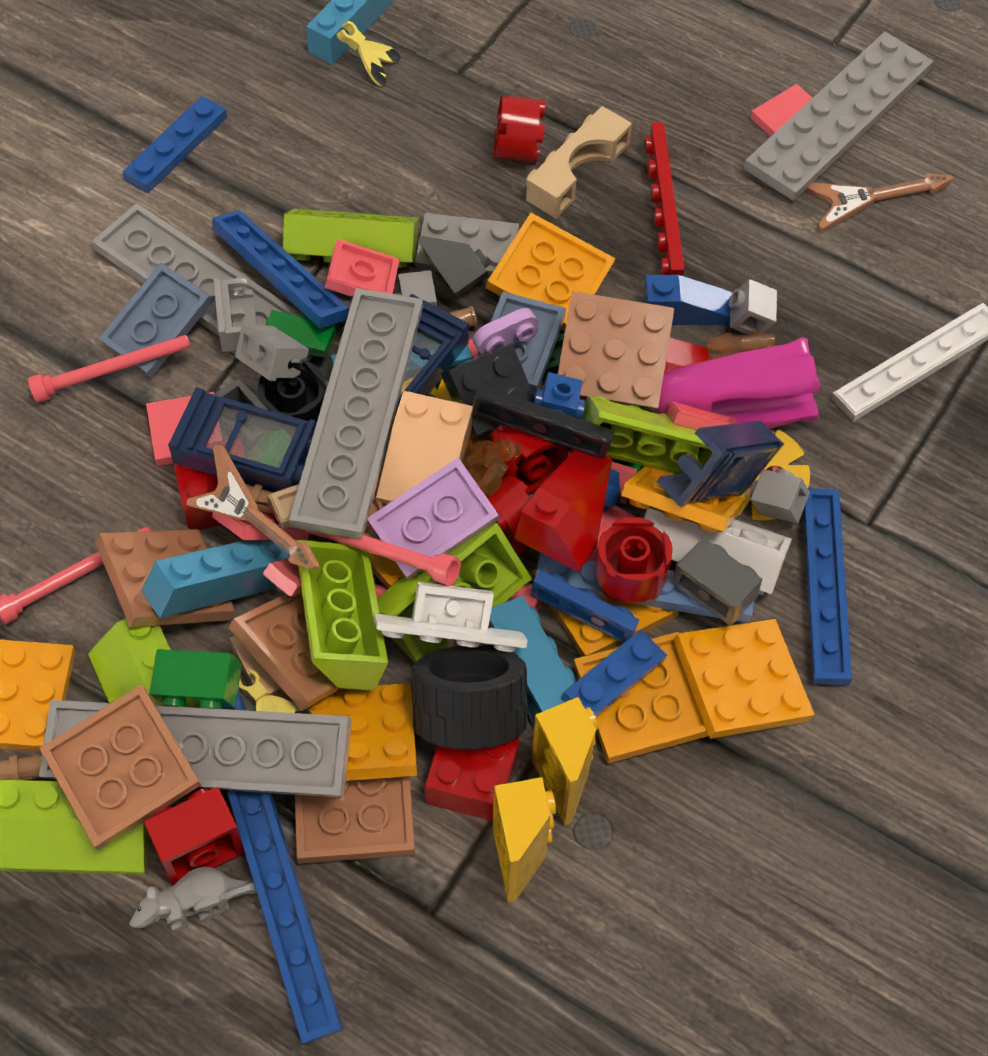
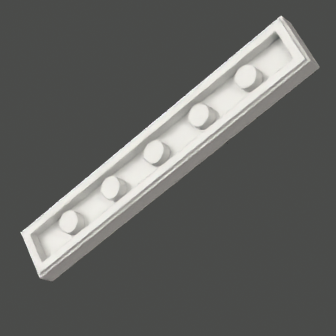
(913, 364)

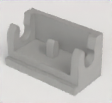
(233, 310)
(269, 351)

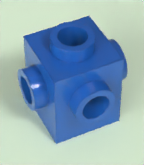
(561, 395)

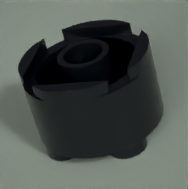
(295, 396)

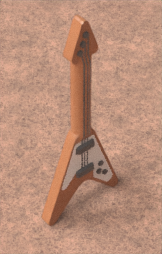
(849, 200)
(236, 501)

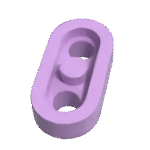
(509, 329)

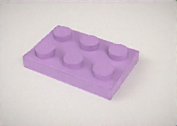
(435, 514)

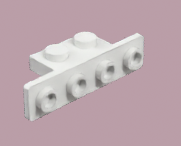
(451, 614)

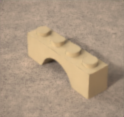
(598, 139)

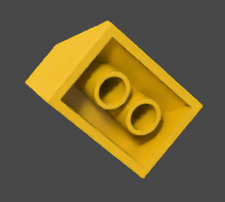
(564, 753)
(522, 831)

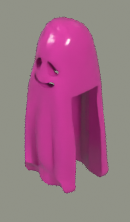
(749, 385)

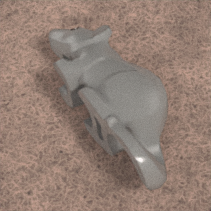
(199, 893)

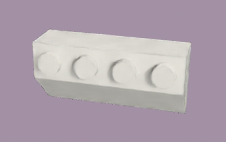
(744, 542)

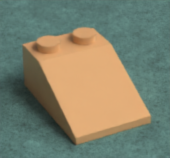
(422, 441)

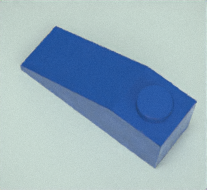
(692, 300)

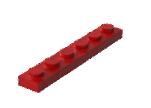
(662, 192)

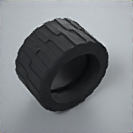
(469, 697)

